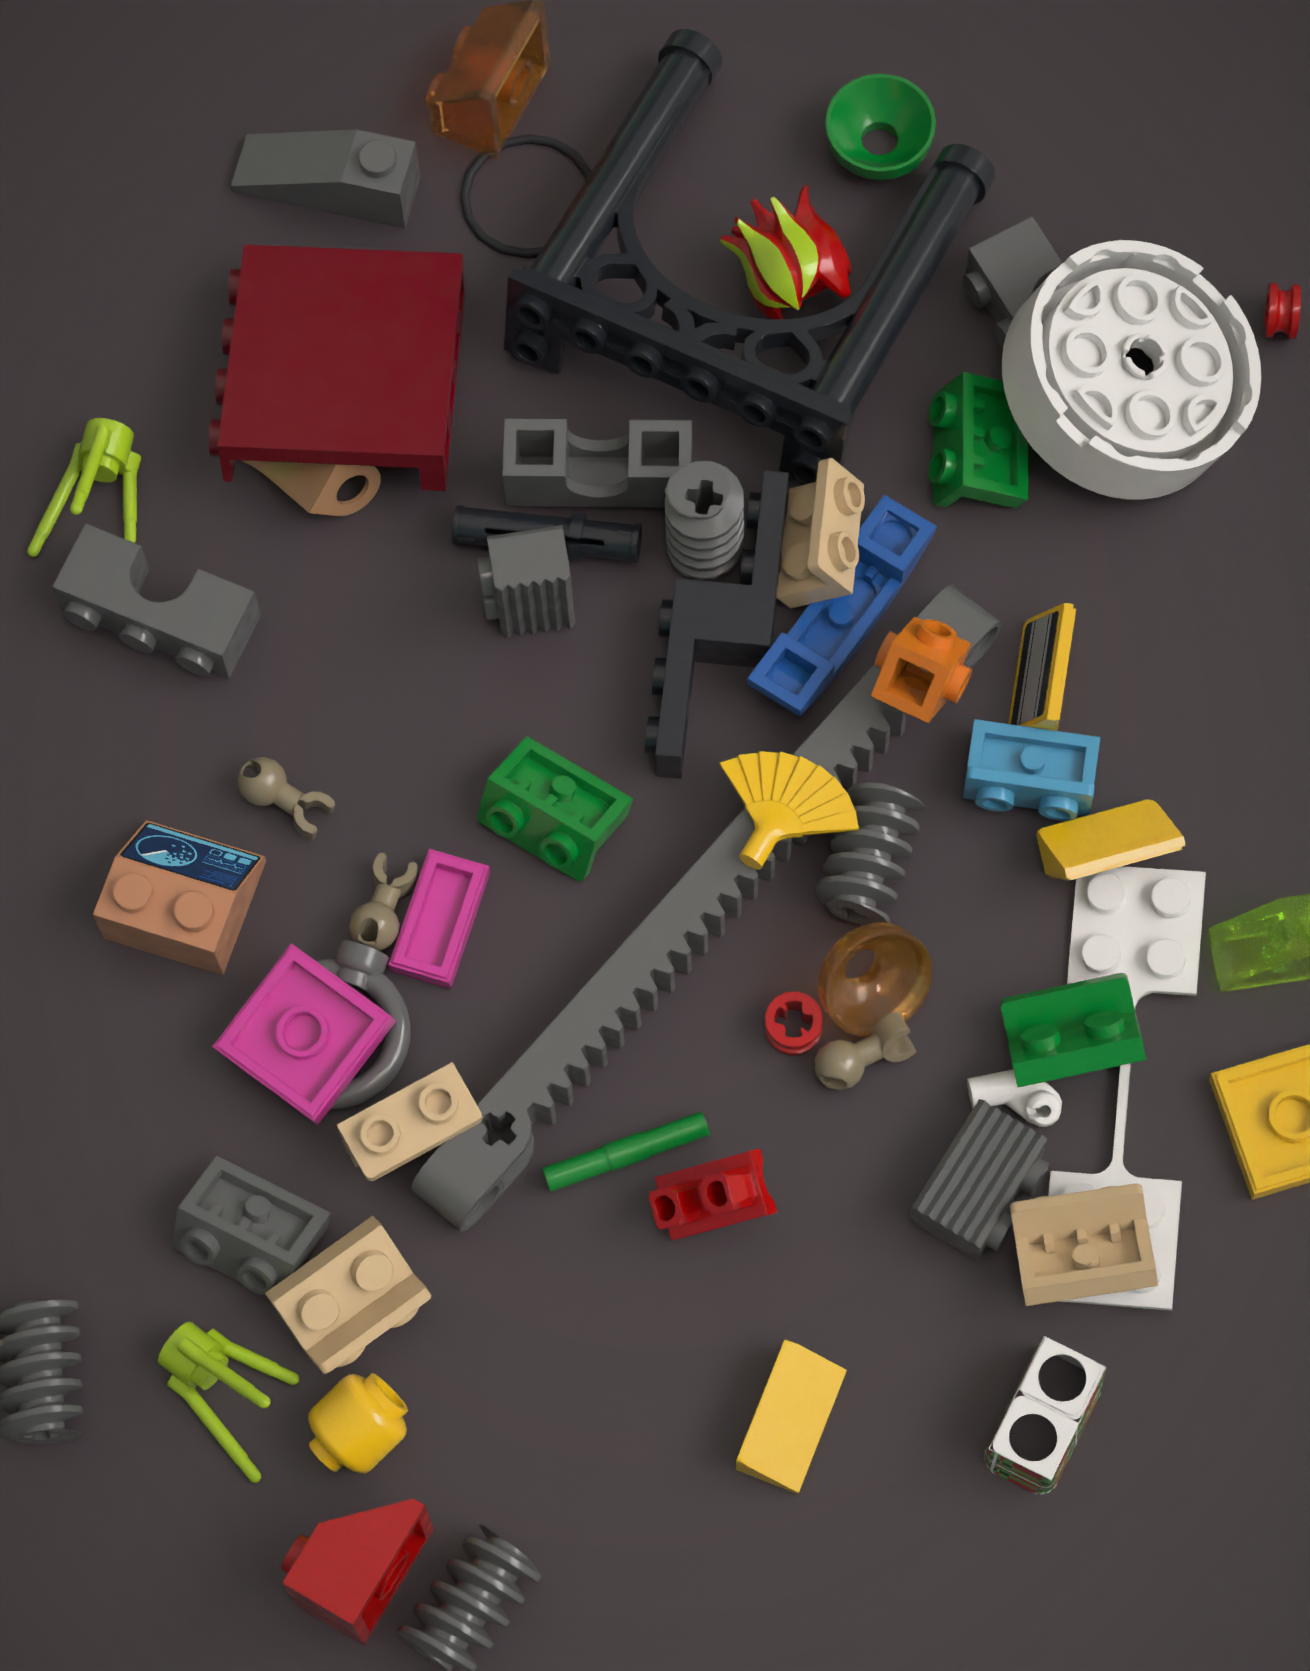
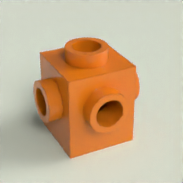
(922, 668)

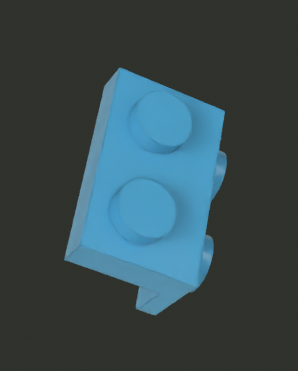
(1031, 769)

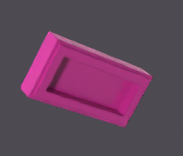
(439, 918)

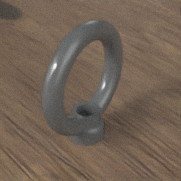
(364, 971)

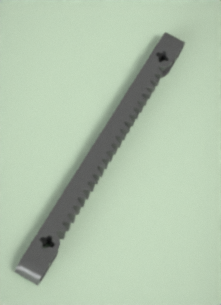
(468, 1172)

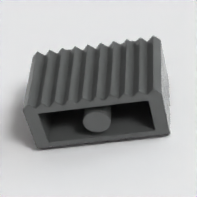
(528, 581)
(979, 1180)

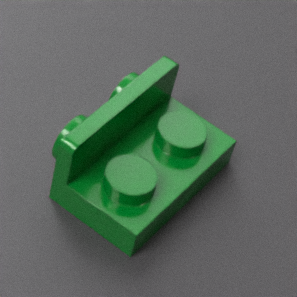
(976, 444)
(552, 808)
(1072, 1029)

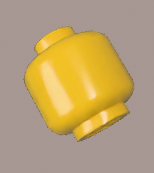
(357, 1423)

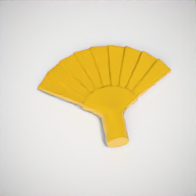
(786, 800)

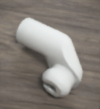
(1034, 1103)

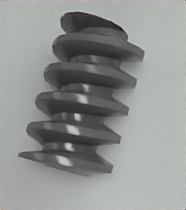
(704, 520)
(864, 856)
(36, 1372)
(469, 1602)

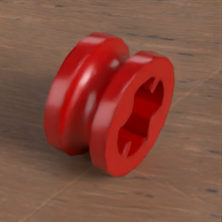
(1282, 311)
(810, 1015)

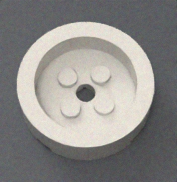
(1093, 407)

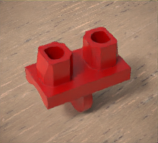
(711, 1195)

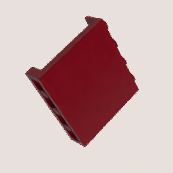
(341, 359)

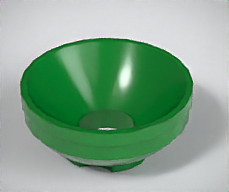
(880, 104)

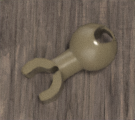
(272, 788)
(377, 917)
(842, 1063)

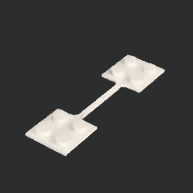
(1151, 931)

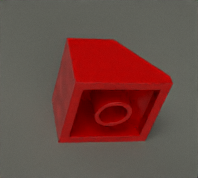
(356, 1565)

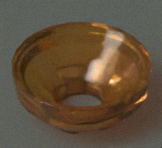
(893, 983)

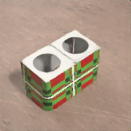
(1044, 1475)

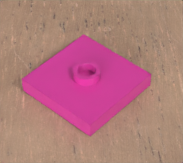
(304, 1034)

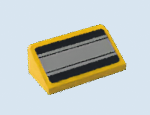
(1042, 668)

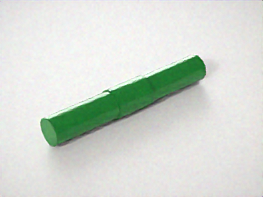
(625, 1151)

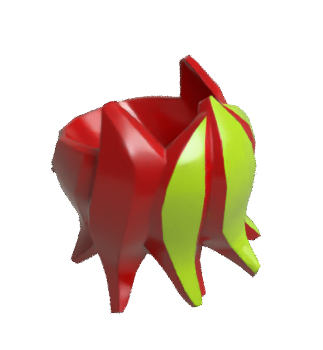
(789, 255)

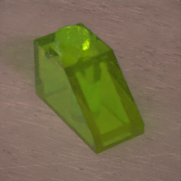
(1263, 945)

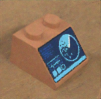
(178, 896)

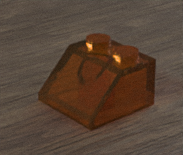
(491, 76)

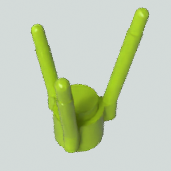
(100, 457)
(200, 1360)

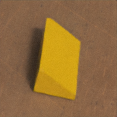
(1107, 840)
(790, 1417)

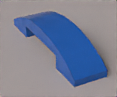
(833, 630)

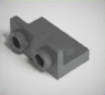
(246, 1226)

